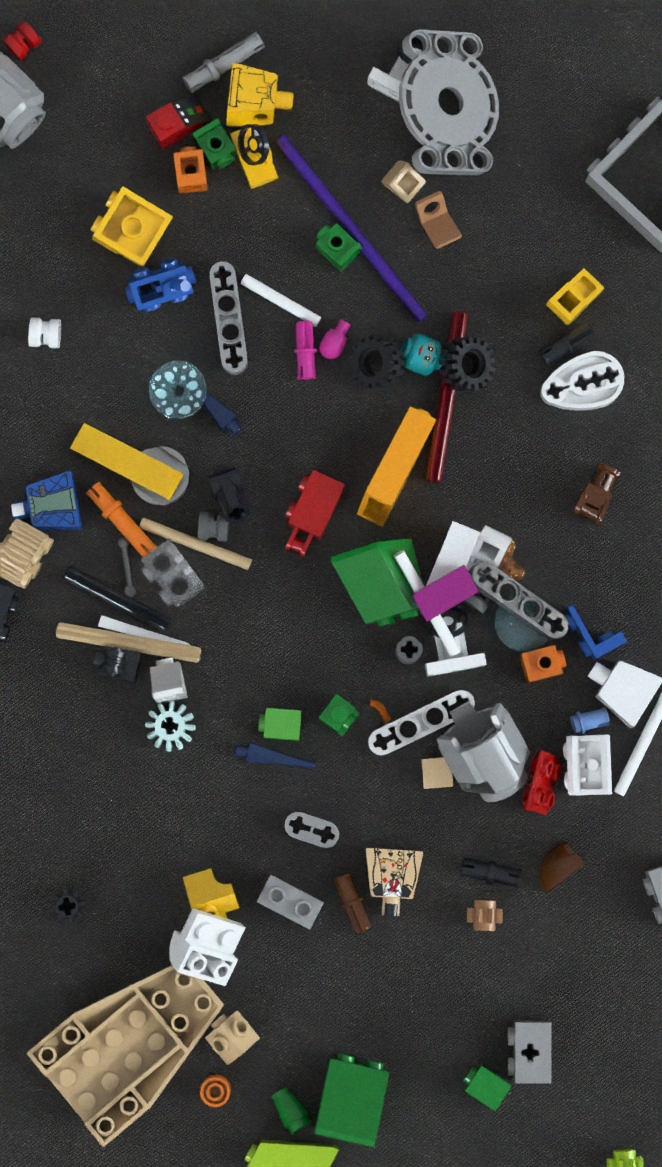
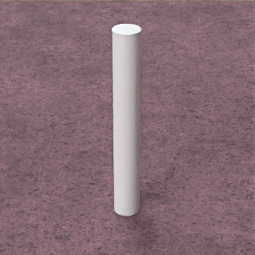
(280, 300)

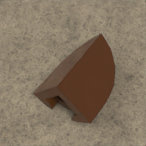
(558, 866)

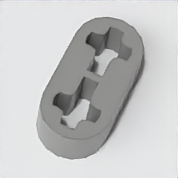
(314, 822)

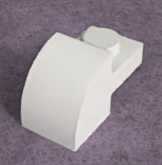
(489, 548)

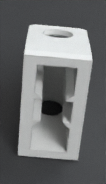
(625, 690)

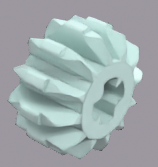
(163, 733)

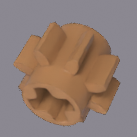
(484, 915)

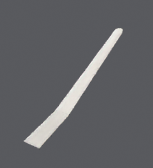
(122, 627)

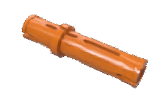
(123, 522)

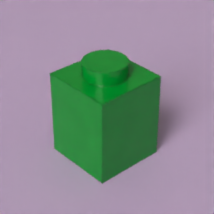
(486, 1086)

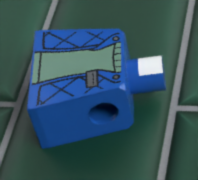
(51, 504)

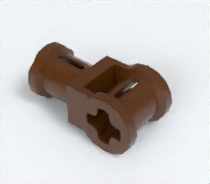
(595, 499)

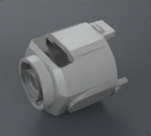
(19, 104)
(485, 752)

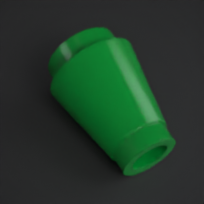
(290, 1111)

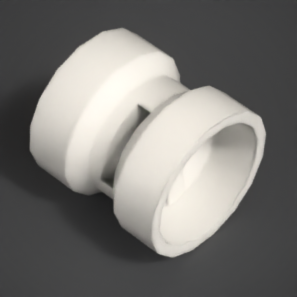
(44, 332)

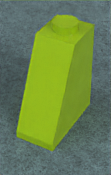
(291, 1154)

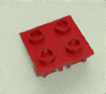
(547, 771)

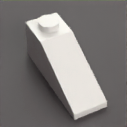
(167, 681)

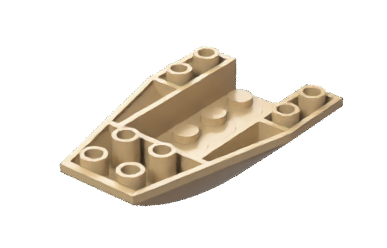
(126, 1048)

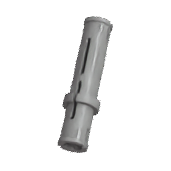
(218, 65)

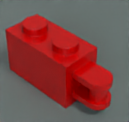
(313, 509)

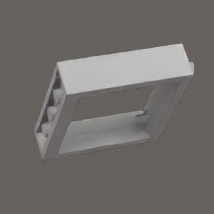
(610, 193)

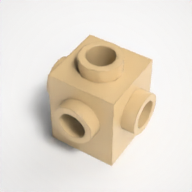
(231, 1036)

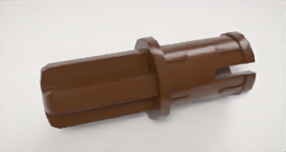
(352, 903)

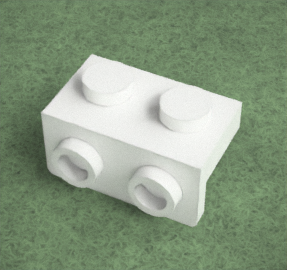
(588, 765)

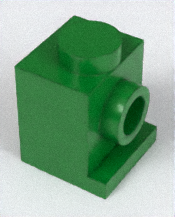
(215, 156)
(338, 256)
(339, 715)

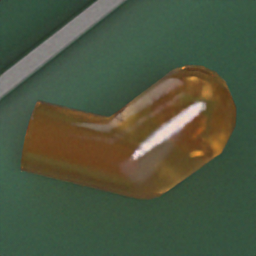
(510, 566)

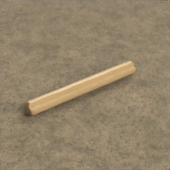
(128, 642)

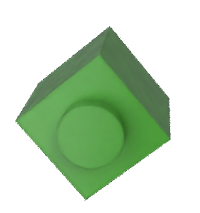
(280, 724)

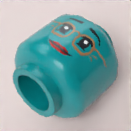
(421, 354)

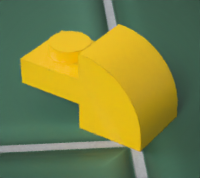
(575, 296)

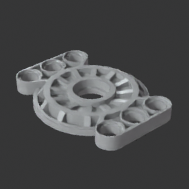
(421, 109)

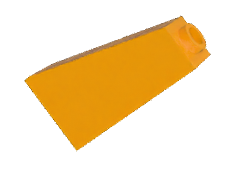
(396, 466)

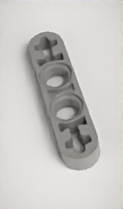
(228, 318)

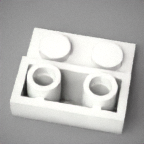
(206, 947)

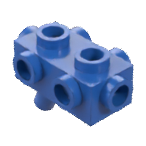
(167, 283)

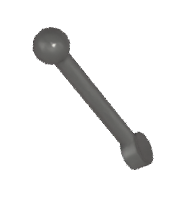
(129, 590)

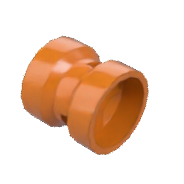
(217, 1086)

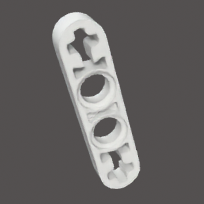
(419, 719)

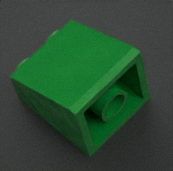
(378, 582)
(352, 1100)

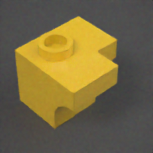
(209, 895)

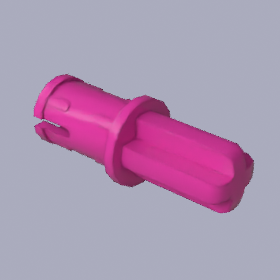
(305, 350)

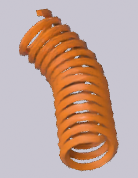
(375, 704)

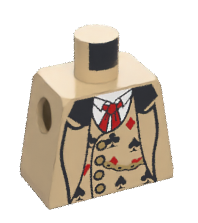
(392, 876)

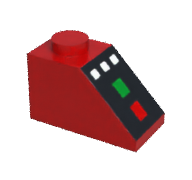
(177, 120)

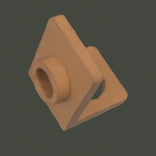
(437, 223)

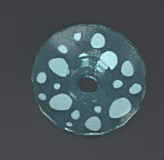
(172, 376)

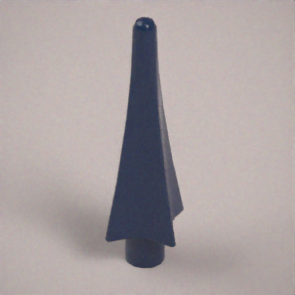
(222, 415)
(257, 754)

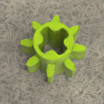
(625, 1158)

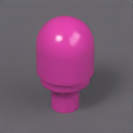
(334, 341)

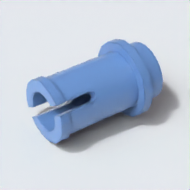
(589, 720)

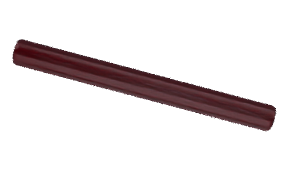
(444, 410)

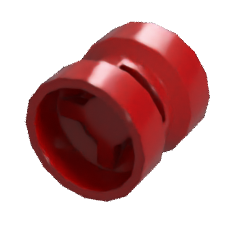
(21, 40)

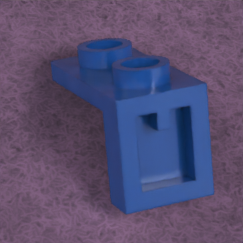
(607, 641)

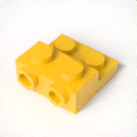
(130, 226)

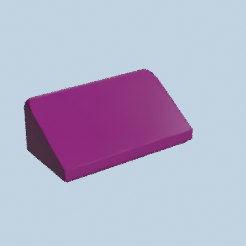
(445, 593)

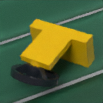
(254, 154)

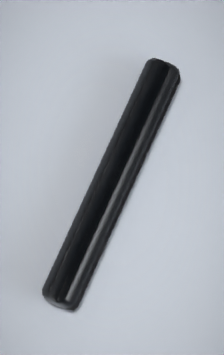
(117, 599)

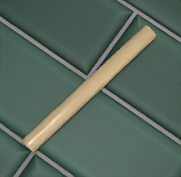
(194, 543)

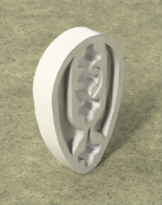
(583, 366)

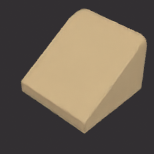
(403, 181)
(436, 773)

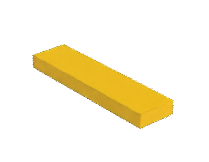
(126, 461)

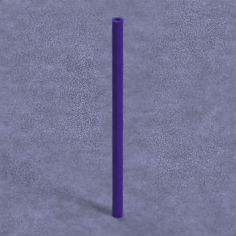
(349, 226)

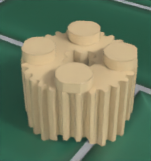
(22, 553)

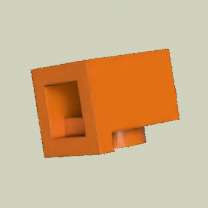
(188, 158)
(531, 666)

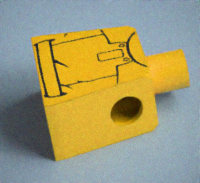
(254, 97)

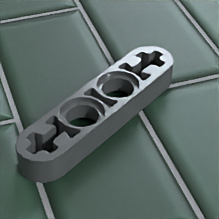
(520, 597)

